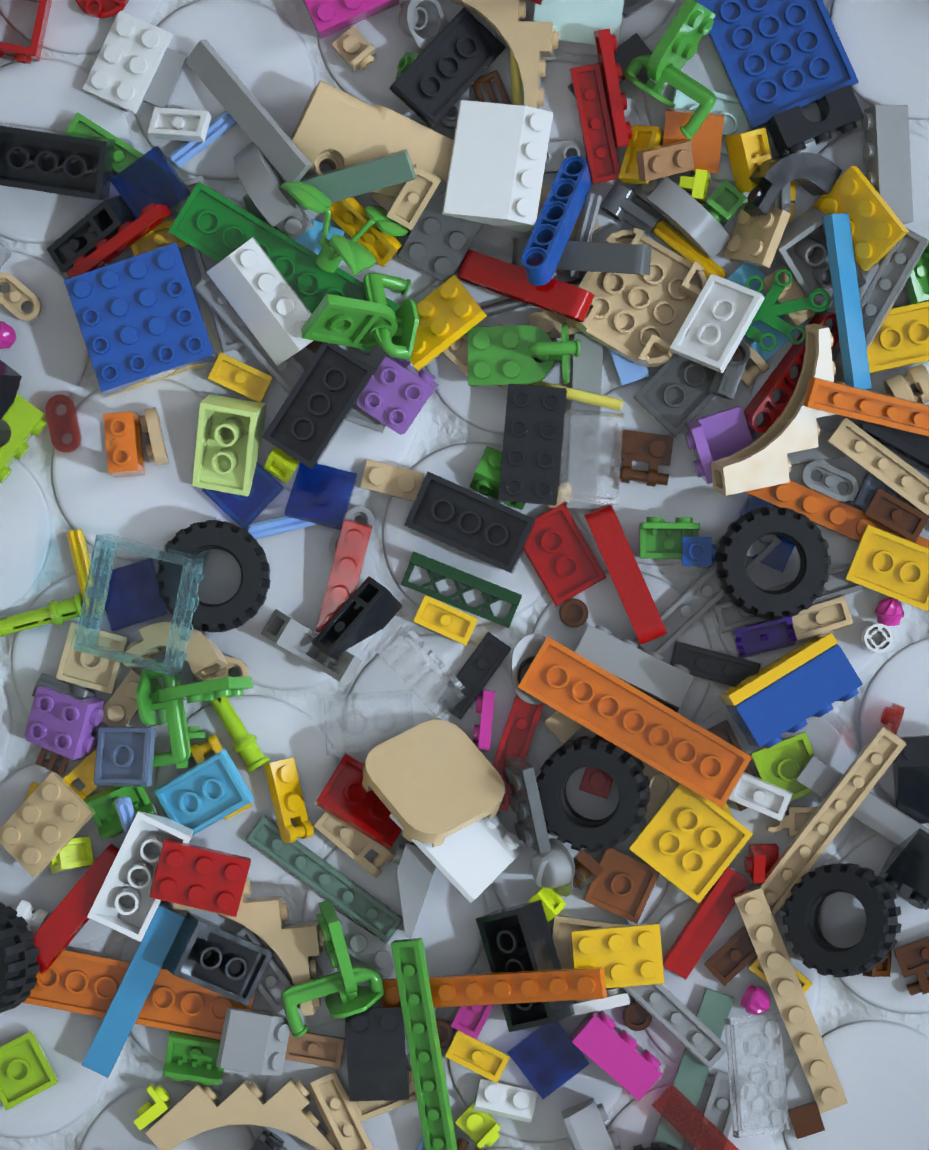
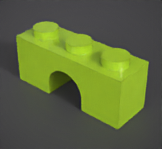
(24, 422)

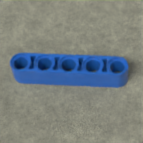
(556, 220)

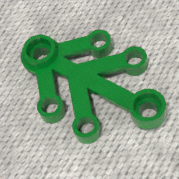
(768, 311)

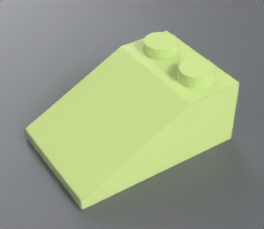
(227, 444)

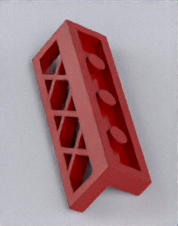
(704, 923)

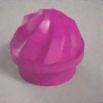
(7, 335)
(889, 612)
(755, 1000)

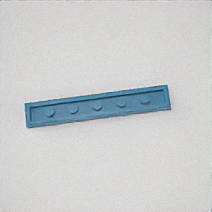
(847, 300)
(133, 991)

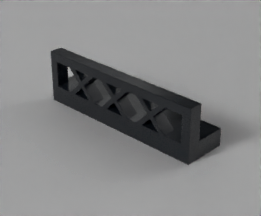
(903, 442)

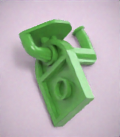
(670, 56)
(367, 322)
(508, 352)
(166, 705)
(342, 992)

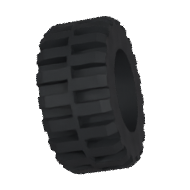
(812, 554)
(253, 566)
(620, 766)
(804, 927)
(17, 959)

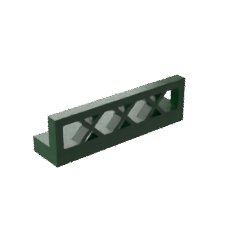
(463, 578)

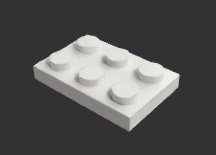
(127, 62)
(717, 323)

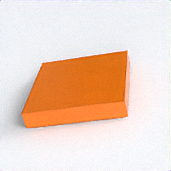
(705, 142)

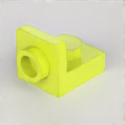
(73, 856)
(150, 1111)
(479, 1126)

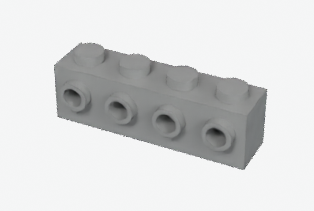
(889, 156)
(639, 669)

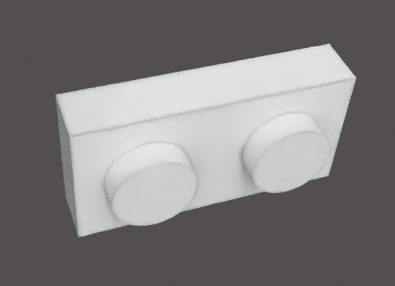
(179, 124)
(761, 796)
(614, 998)
(505, 1100)

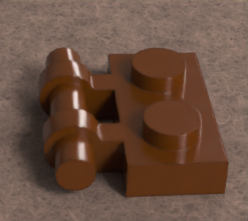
(645, 448)
(914, 959)

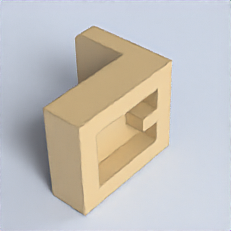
(354, 49)

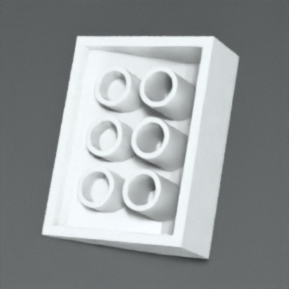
(497, 164)
(473, 855)

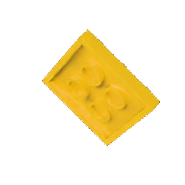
(690, 841)

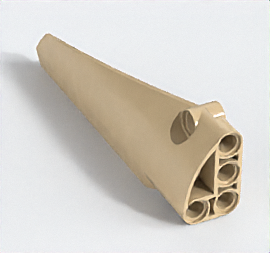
(349, 131)

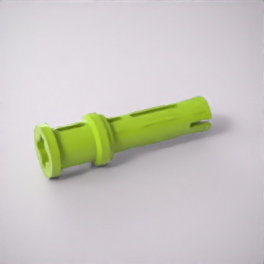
(54, 613)
(244, 742)

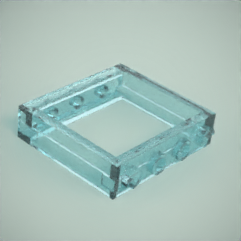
(97, 592)

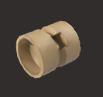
(900, 386)

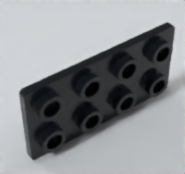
(532, 444)

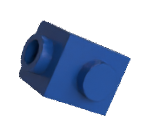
(698, 551)

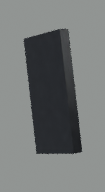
(447, 67)

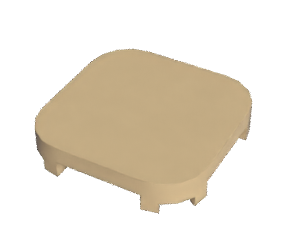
(642, 312)
(433, 781)

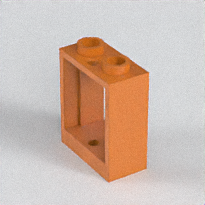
(126, 452)

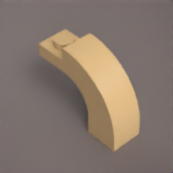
(202, 653)

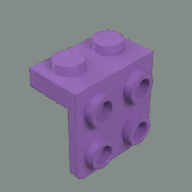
(397, 393)
(716, 438)
(64, 723)

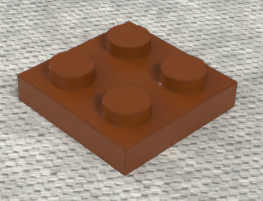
(622, 885)

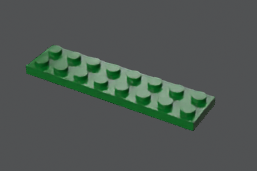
(220, 227)

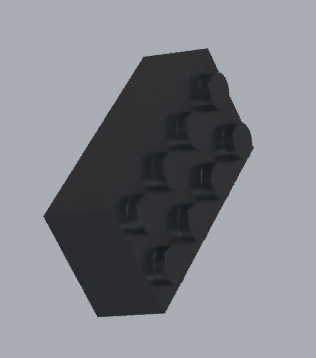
(55, 161)
(319, 404)
(470, 522)
(522, 941)

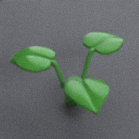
(338, 247)

